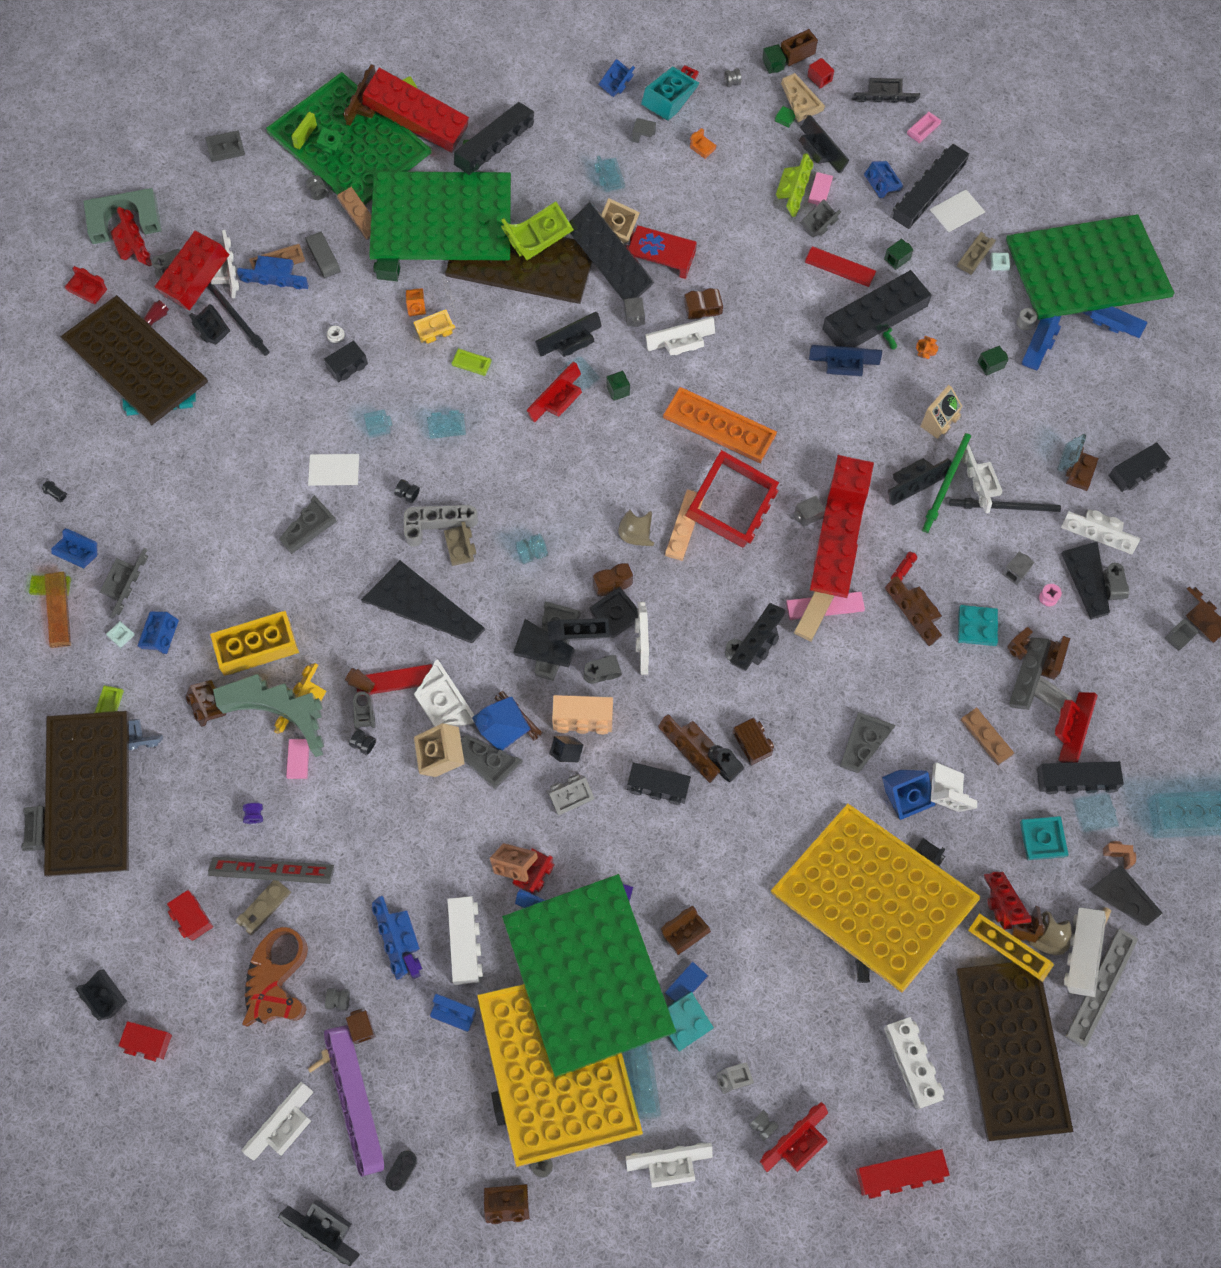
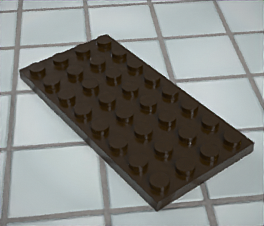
(553, 273)
(134, 360)
(87, 794)
(1013, 1052)

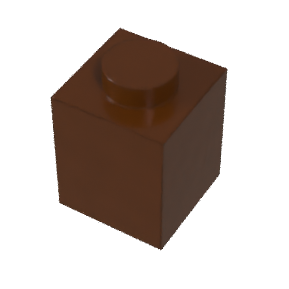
(360, 1026)

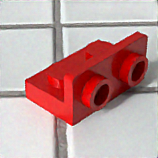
(86, 285)
(536, 873)

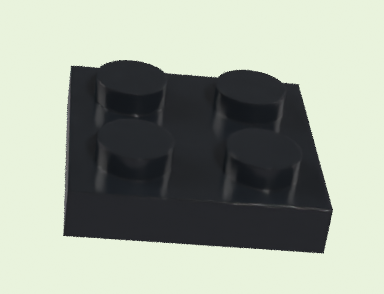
(618, 609)

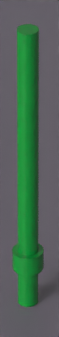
(932, 513)

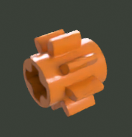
(927, 347)

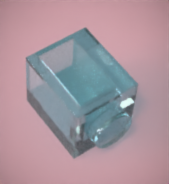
(377, 423)

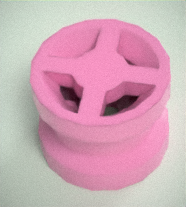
(1045, 596)

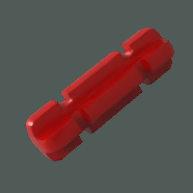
(905, 565)

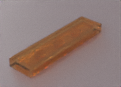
(57, 610)

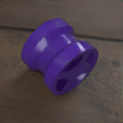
(252, 813)

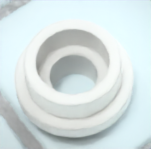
(335, 330)

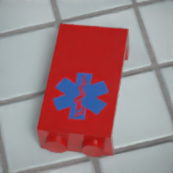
(663, 249)

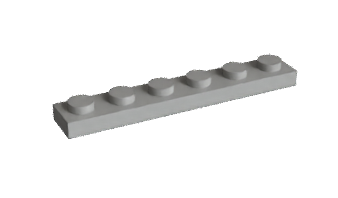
(1108, 976)

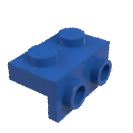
(615, 78)
(75, 548)

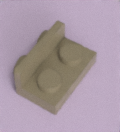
(459, 545)

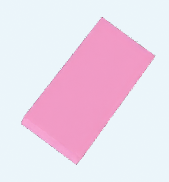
(924, 127)
(820, 188)
(297, 759)

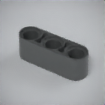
(322, 254)

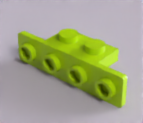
(794, 183)

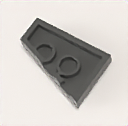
(864, 740)

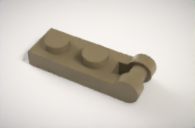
(976, 253)
(263, 906)

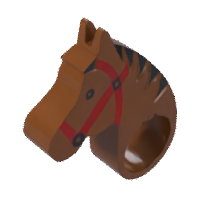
(264, 981)

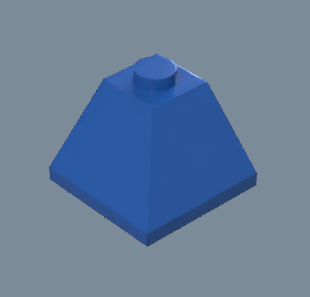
(501, 723)
(908, 791)

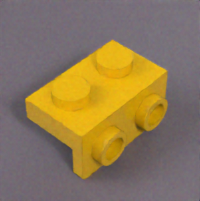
(434, 326)

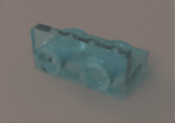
(610, 174)
(446, 425)

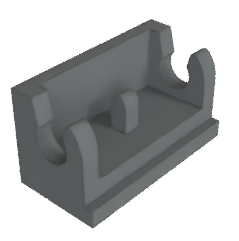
(225, 146)
(34, 829)

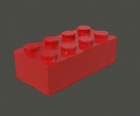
(192, 270)

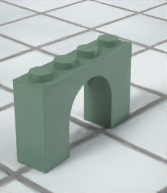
(100, 210)

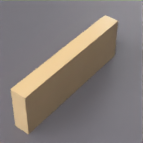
(813, 615)

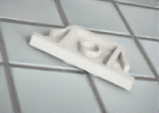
(642, 641)
(442, 699)

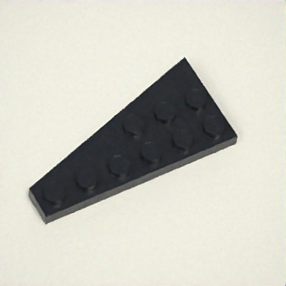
(415, 599)

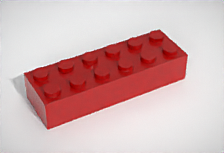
(415, 110)

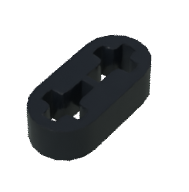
(406, 1173)

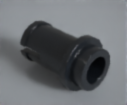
(51, 489)
(863, 972)

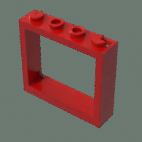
(718, 526)

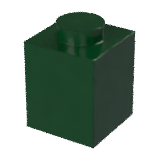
(773, 59)
(898, 254)
(387, 269)
(993, 360)
(618, 385)

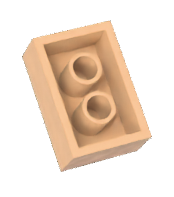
(582, 714)

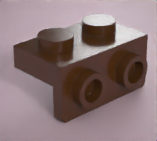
(684, 930)
(1031, 930)

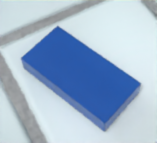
(686, 982)

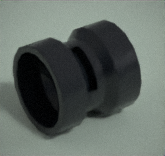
(407, 491)
(362, 742)

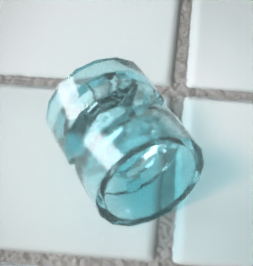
(533, 548)

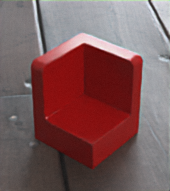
(820, 73)

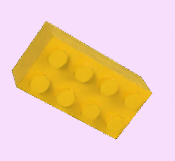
(254, 643)

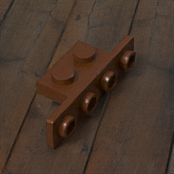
(356, 104)
(917, 609)
(1205, 617)
(692, 744)

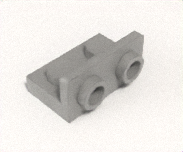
(570, 794)

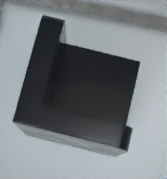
(566, 749)

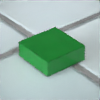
(785, 116)

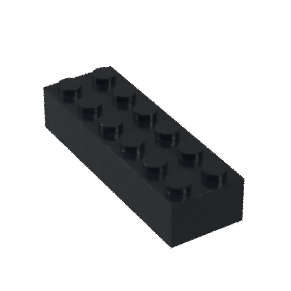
(877, 311)

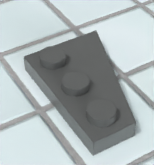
(310, 524)
(487, 761)

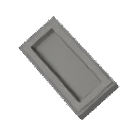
(1051, 695)

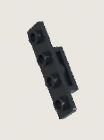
(885, 89)
(821, 146)
(570, 337)
(916, 478)
(759, 639)
(323, 1228)

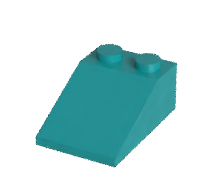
(669, 93)

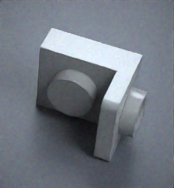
(734, 1077)

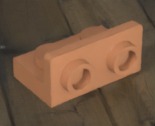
(513, 861)

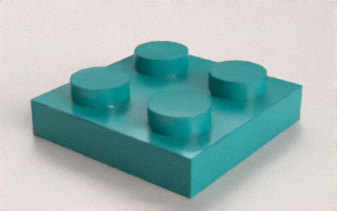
(978, 625)
(1044, 838)
(688, 1021)

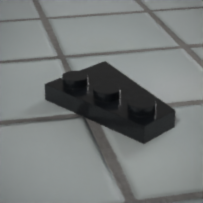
(535, 645)
(1127, 896)

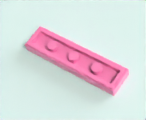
(839, 605)

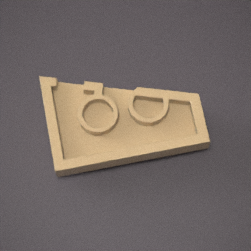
(801, 98)

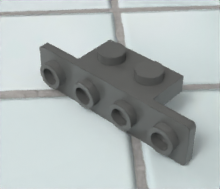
(119, 581)

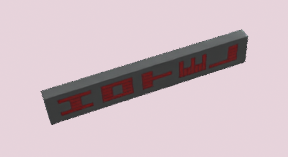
(271, 870)

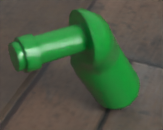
(891, 341)

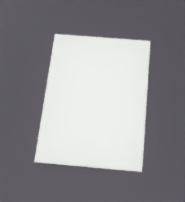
(957, 210)
(333, 469)

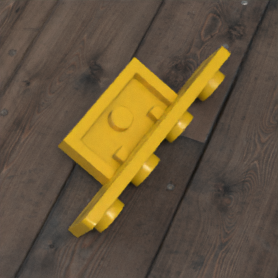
(300, 689)

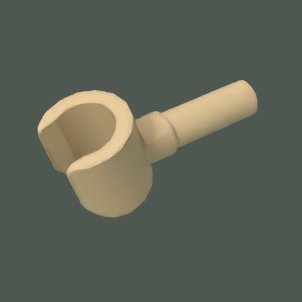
(325, 1059)

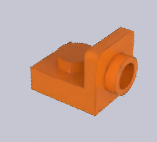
(701, 144)
(415, 302)

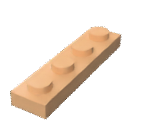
(682, 529)

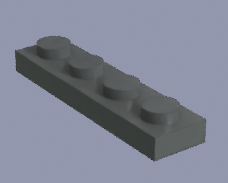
(1030, 673)

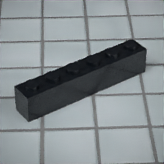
(493, 138)
(930, 186)

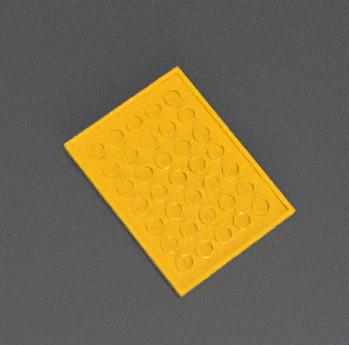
(875, 896)
(548, 1113)

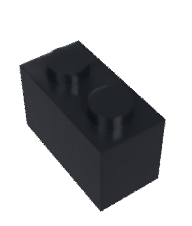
(346, 361)

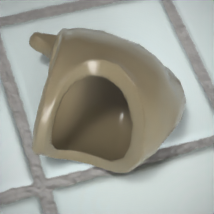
(636, 529)
(1055, 936)

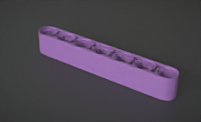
(354, 1101)

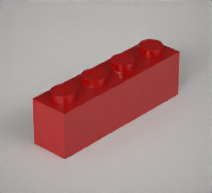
(902, 1172)

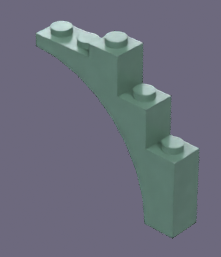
(255, 694)

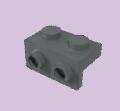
(819, 218)

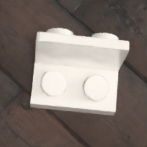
(948, 789)

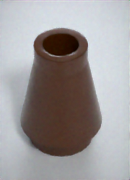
(359, 680)

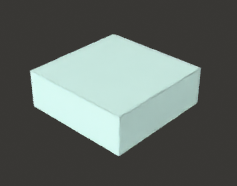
(1000, 261)
(120, 634)

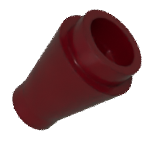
(156, 312)

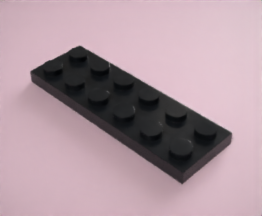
(609, 253)

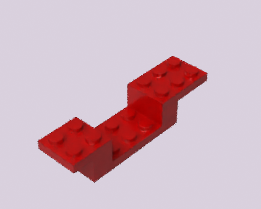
(841, 526)

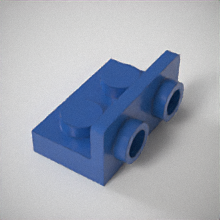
(882, 178)
(158, 632)
(452, 1013)

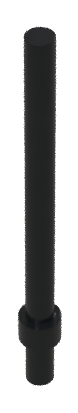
(254, 339)
(969, 503)

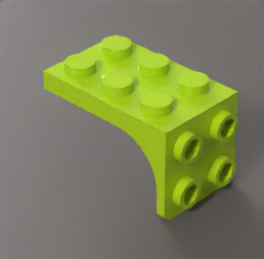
(538, 231)

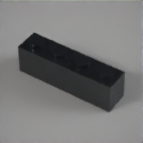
(1080, 777)

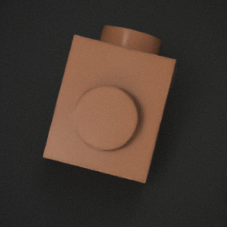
(1117, 849)

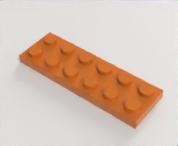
(720, 425)

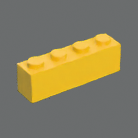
(1011, 947)

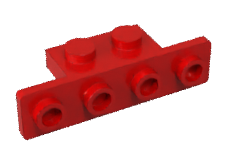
(128, 238)
(557, 395)
(1074, 725)
(1005, 901)
(800, 1143)

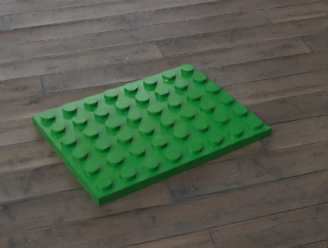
(368, 142)
(440, 215)
(1089, 266)
(588, 975)

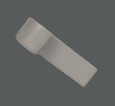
(440, 522)

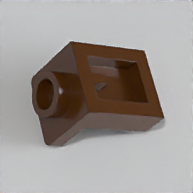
(1017, 644)

